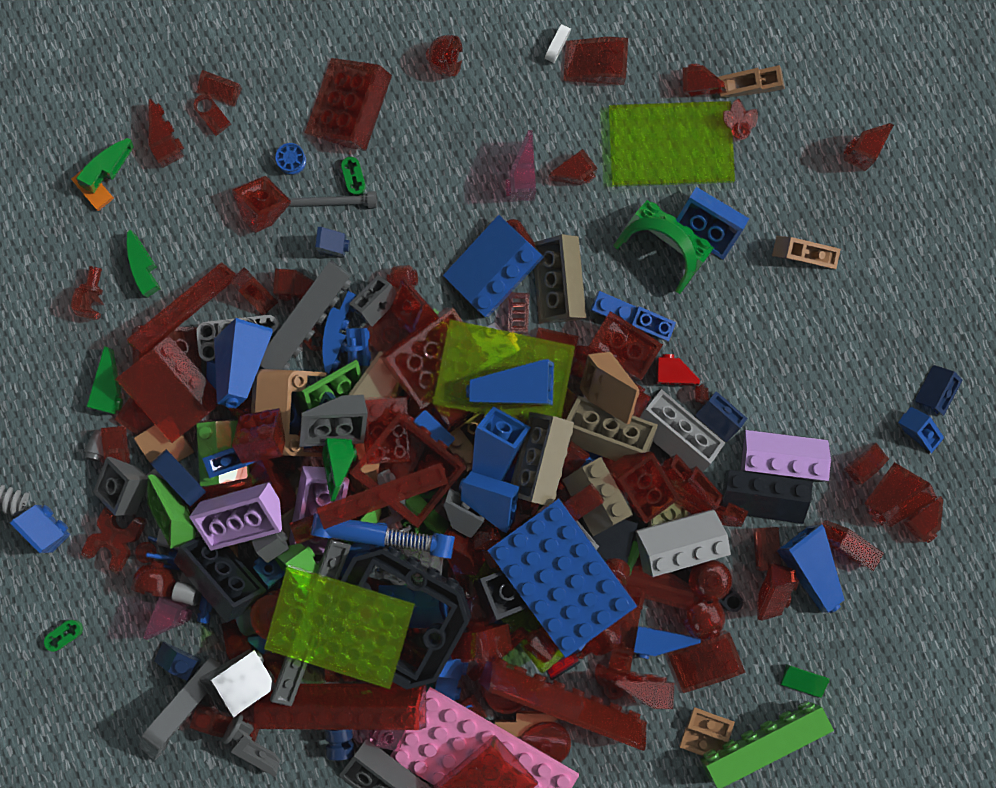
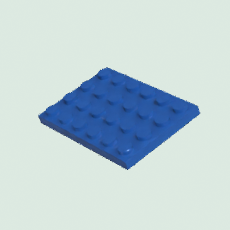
(562, 578)

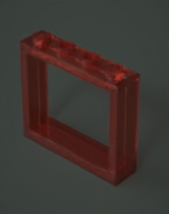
(437, 446)

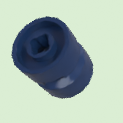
(339, 744)

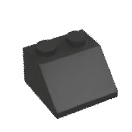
(121, 486)

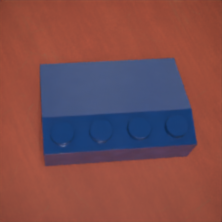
(493, 266)

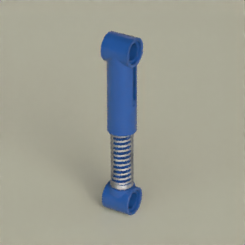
(379, 534)

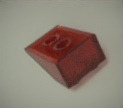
(596, 60)
(627, 344)
(706, 662)

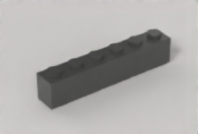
(305, 316)

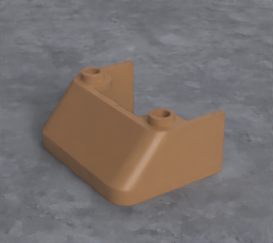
(272, 391)

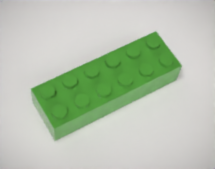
(766, 744)

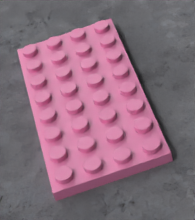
(457, 732)

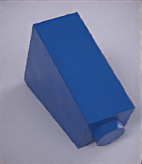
(491, 499)

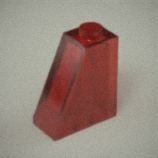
(852, 545)

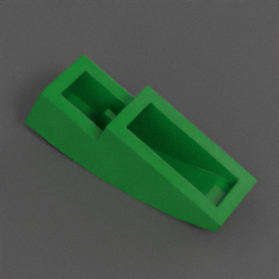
(105, 165)
(141, 265)

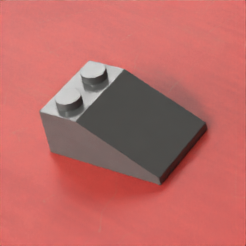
(336, 419)

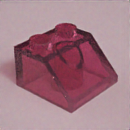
(167, 617)

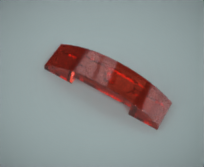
(730, 516)
(622, 655)

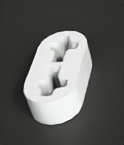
(557, 43)

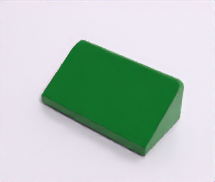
(804, 681)

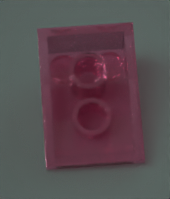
(522, 174)

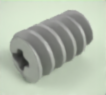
(12, 502)

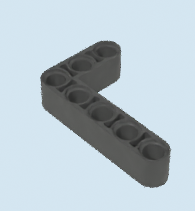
(176, 713)

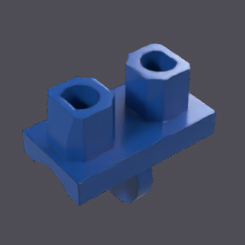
(358, 346)

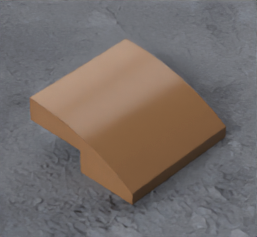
(154, 442)
(705, 732)

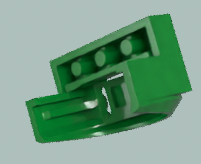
(667, 228)

